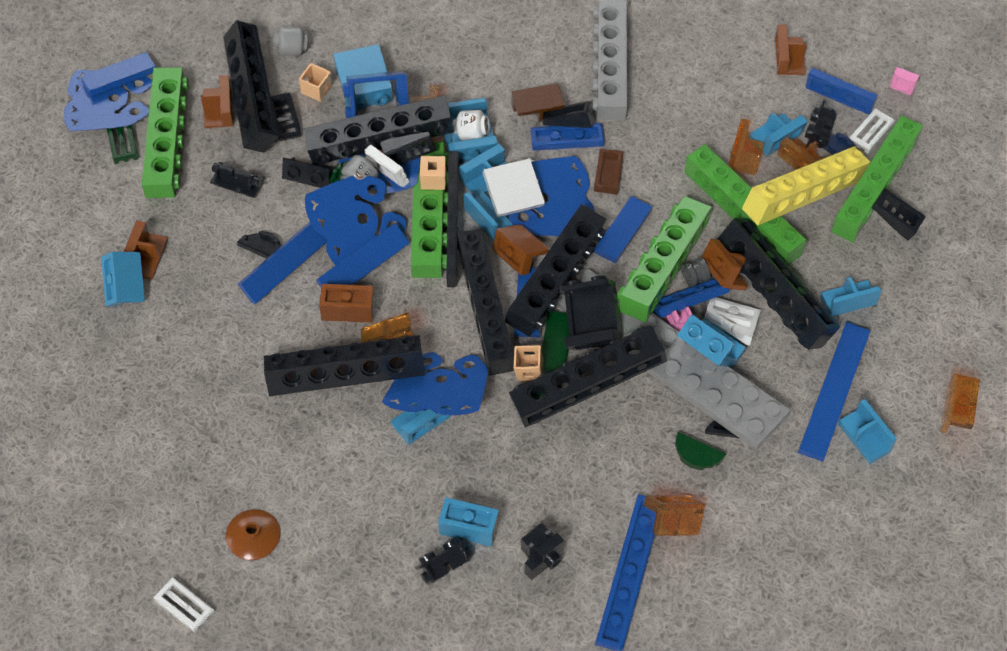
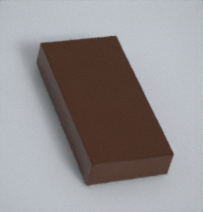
(608, 171)

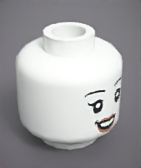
(471, 125)

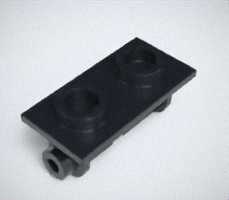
(822, 125)
(305, 173)
(236, 180)
(453, 553)

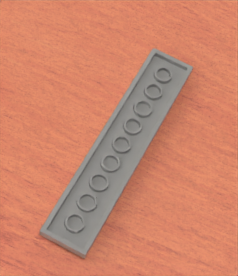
(709, 387)

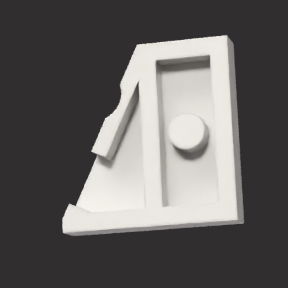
(733, 318)

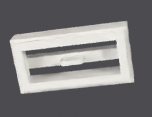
(861, 143)
(387, 166)
(200, 619)

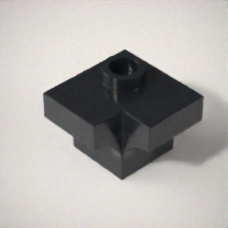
(542, 549)

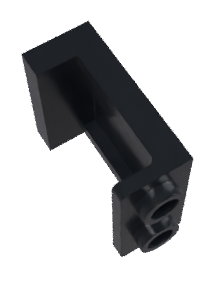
(591, 313)

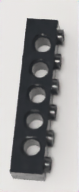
(250, 86)
(355, 134)
(789, 287)
(485, 302)
(521, 313)
(343, 365)
(581, 388)

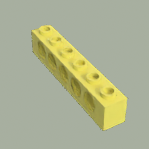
(805, 185)

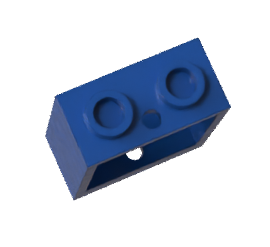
(400, 82)

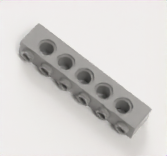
(611, 60)

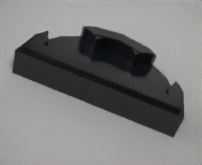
(260, 243)

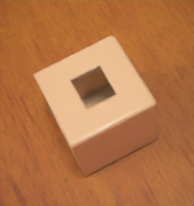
(318, 82)
(432, 172)
(522, 361)

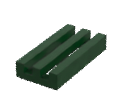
(124, 156)

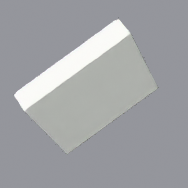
(513, 187)

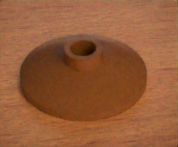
(252, 545)

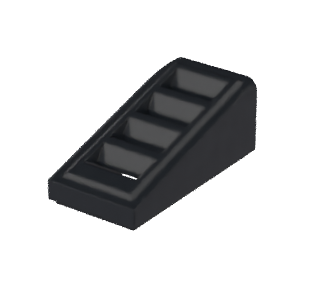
(283, 100)
(574, 115)
(402, 150)
(909, 213)

